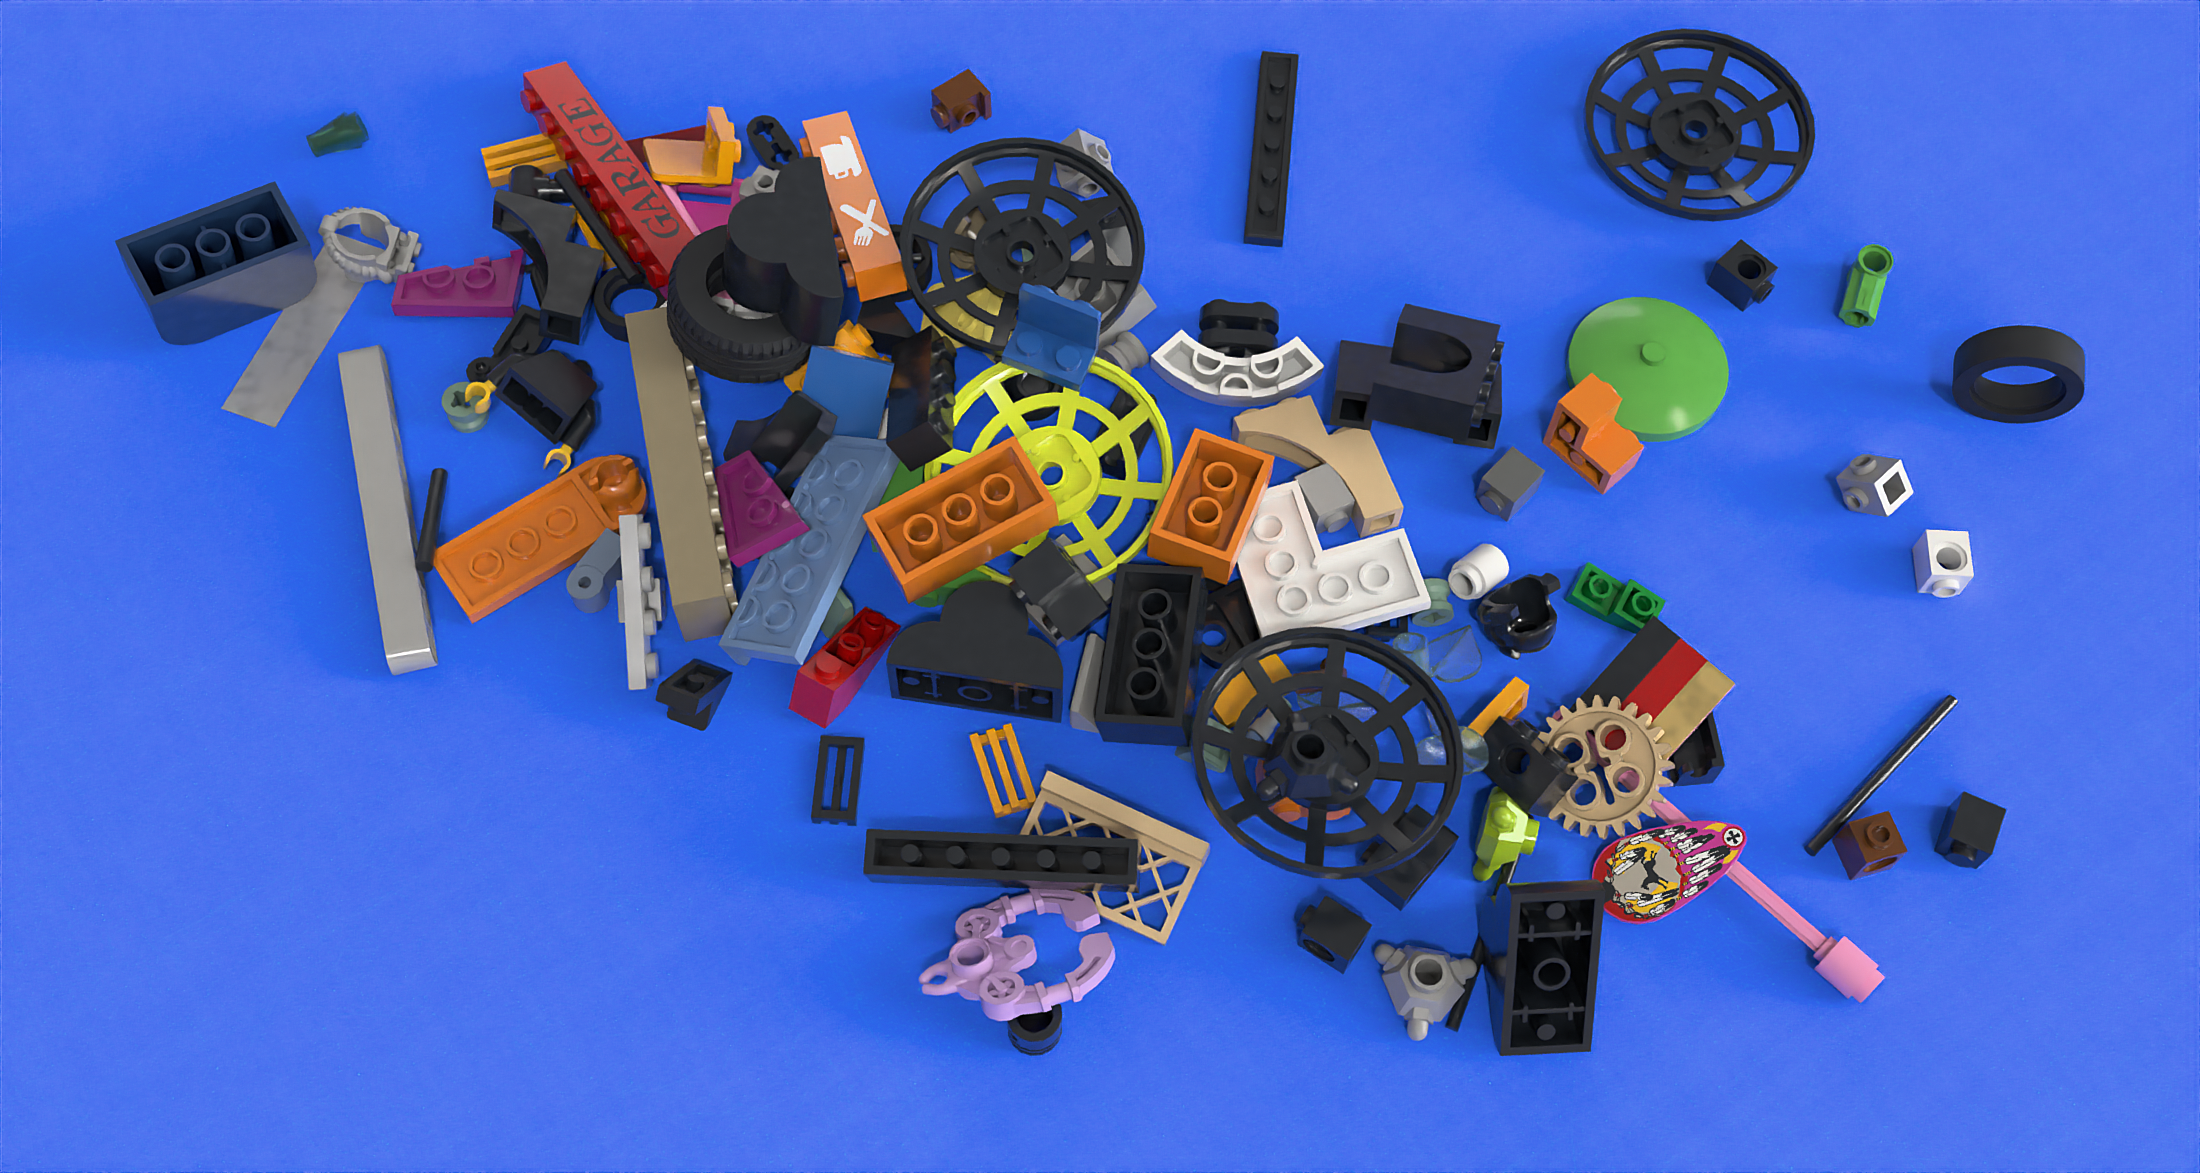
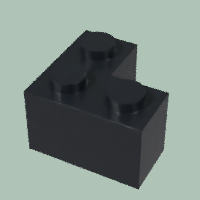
(1060, 588)

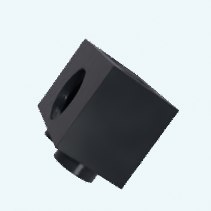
(1546, 777)

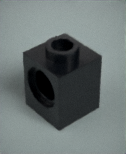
(1743, 276)
(1332, 933)

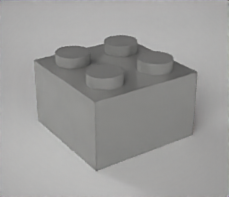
(1108, 296)

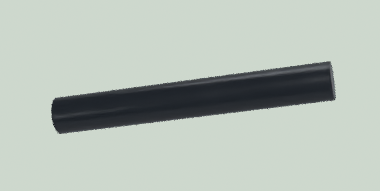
(431, 520)

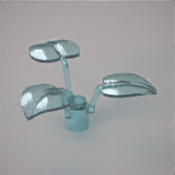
(1450, 660)

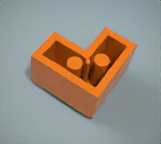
(1589, 438)

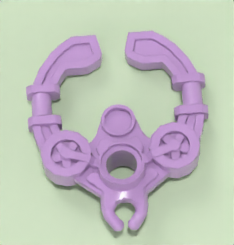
(986, 964)

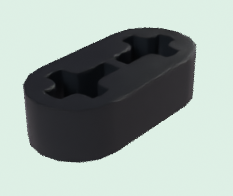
(765, 150)

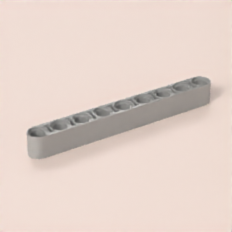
(387, 511)

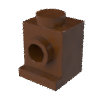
(960, 101)

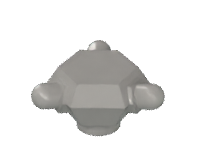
(1423, 983)

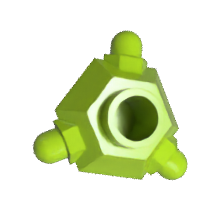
(1502, 834)

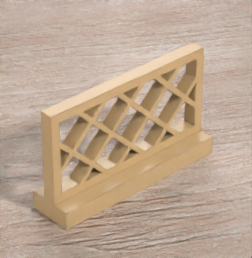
(1127, 824)

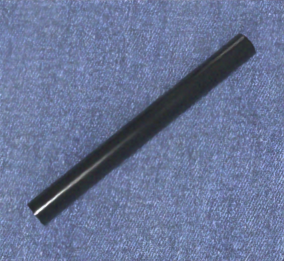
(598, 227)

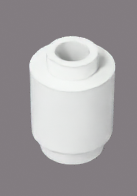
(1478, 572)

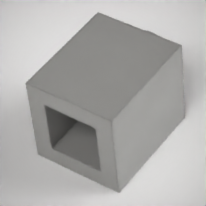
(1326, 498)

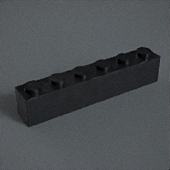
(1003, 860)

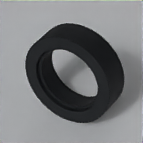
(2018, 347)

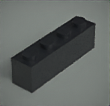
(921, 398)

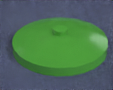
(1656, 360)

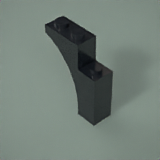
(566, 268)

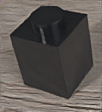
(1969, 830)

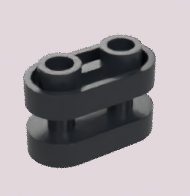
(1238, 328)

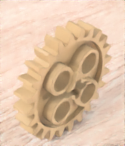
(1637, 754)

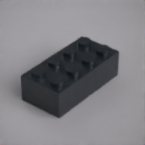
(1152, 655)

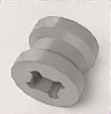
(1125, 353)

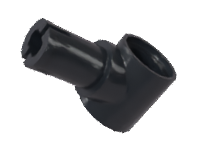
(531, 182)

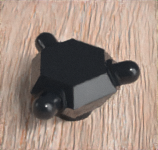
(1304, 764)

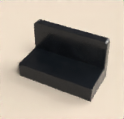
(794, 437)

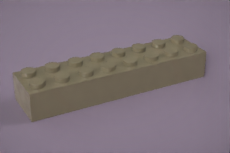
(682, 478)

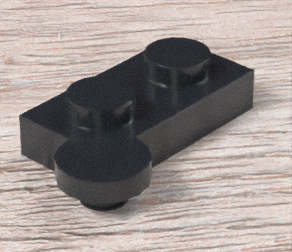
(518, 337)

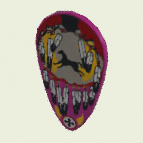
(1665, 867)

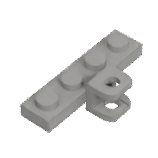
(639, 601)

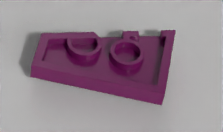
(467, 291)
(754, 510)

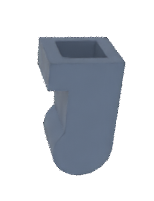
(596, 573)

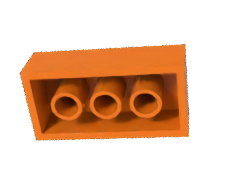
(961, 519)

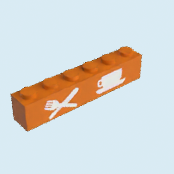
(854, 208)

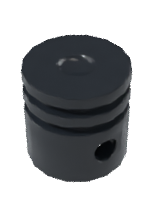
(1036, 1032)

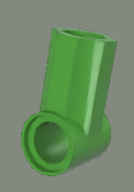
(1865, 286)

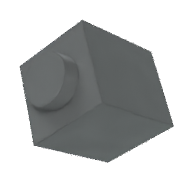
(1509, 484)

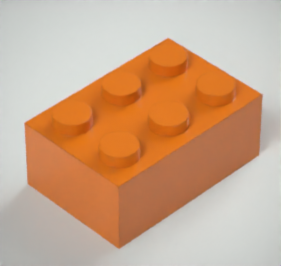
(1210, 505)

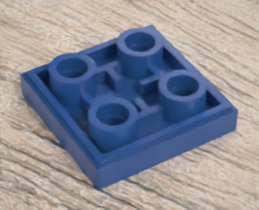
(850, 388)

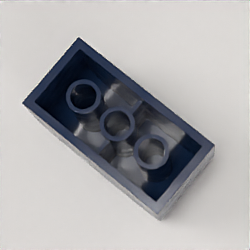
(220, 266)

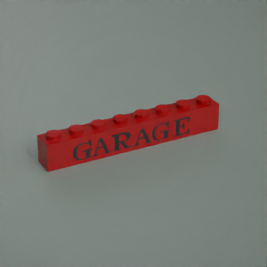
(607, 170)

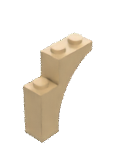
(1298, 435)

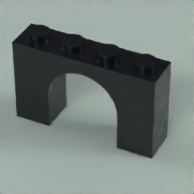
(1353, 387)
(1437, 401)

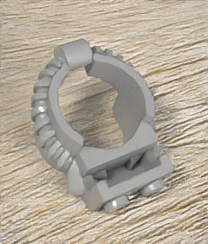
(359, 268)

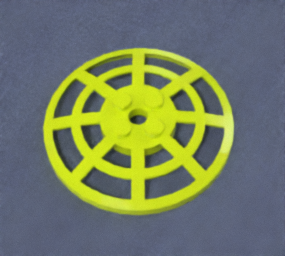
(1075, 455)

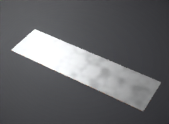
(297, 341)

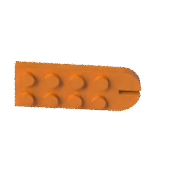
(539, 534)

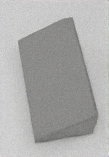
(1087, 686)

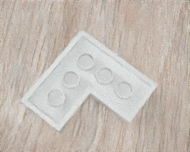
(1342, 587)

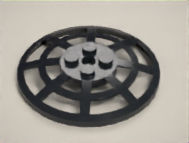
(1701, 114)
(1018, 230)
(1346, 733)

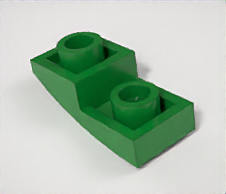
(1616, 603)

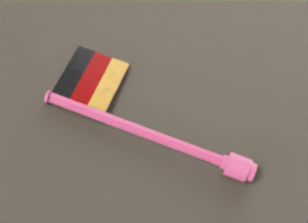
(1679, 692)

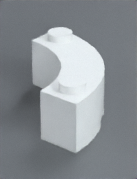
(1234, 380)

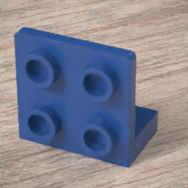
(1053, 337)

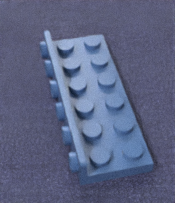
(801, 577)

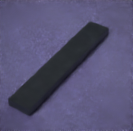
(1271, 149)

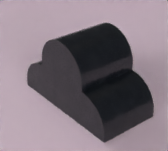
(785, 254)
(979, 658)
(1542, 964)

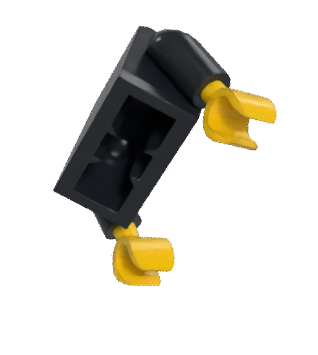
(548, 395)

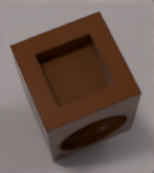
(1869, 845)

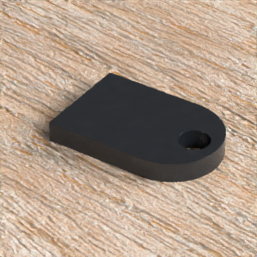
(1232, 617)

